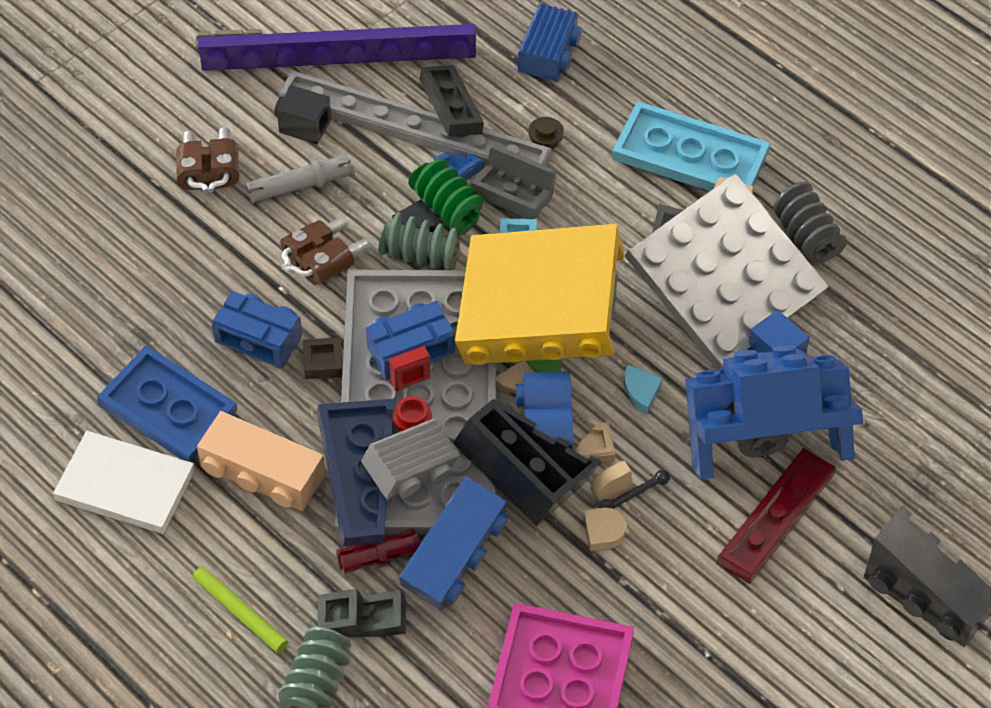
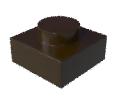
(322, 358)

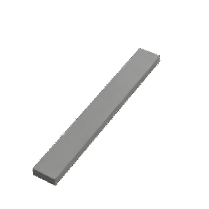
(409, 122)

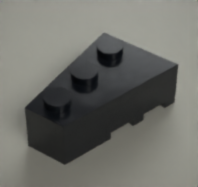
(523, 461)
(927, 581)

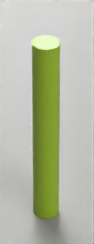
(240, 609)

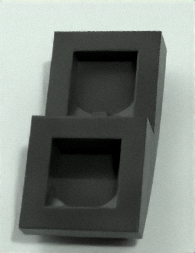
(363, 615)

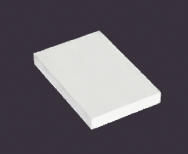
(124, 482)

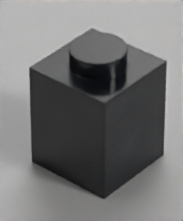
(303, 114)

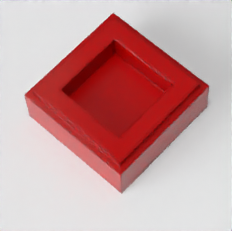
(409, 368)

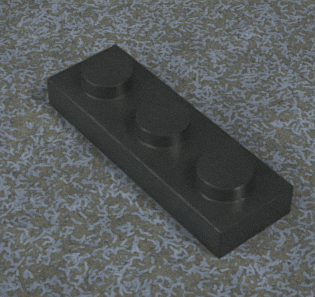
(451, 101)

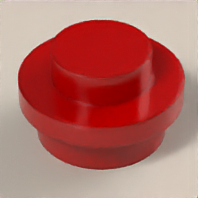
(411, 412)

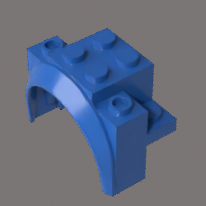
(771, 397)

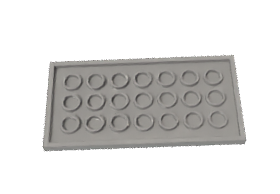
(451, 392)

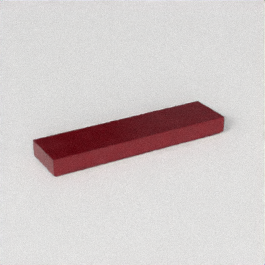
(776, 515)

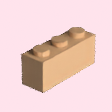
(261, 461)

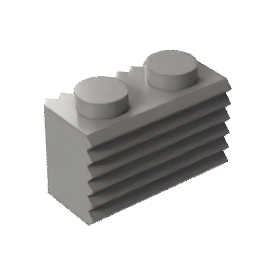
(410, 459)

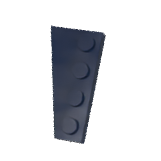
(345, 436)

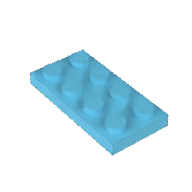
(687, 148)

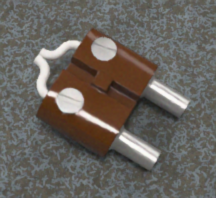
(207, 164)
(318, 252)

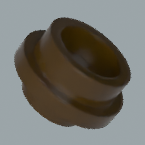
(546, 132)

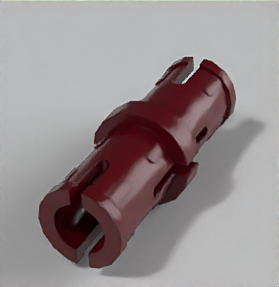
(368, 555)

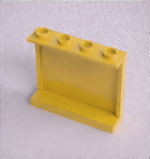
(539, 295)

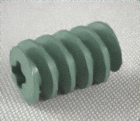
(419, 243)
(315, 670)

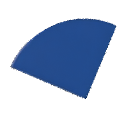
(466, 166)

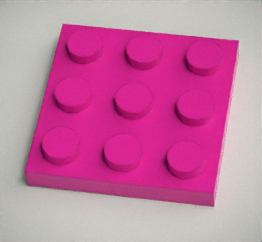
(560, 661)

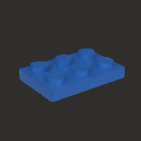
(164, 402)

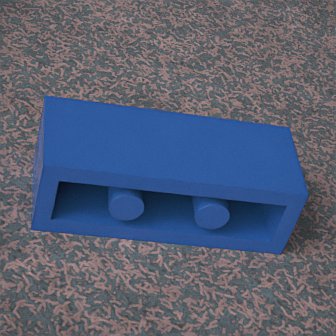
(454, 544)

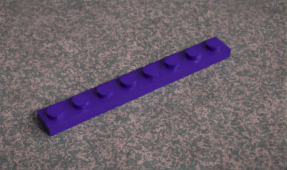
(337, 47)

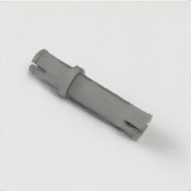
(314, 174)

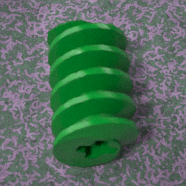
(447, 194)

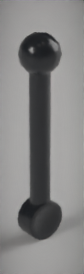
(661, 477)

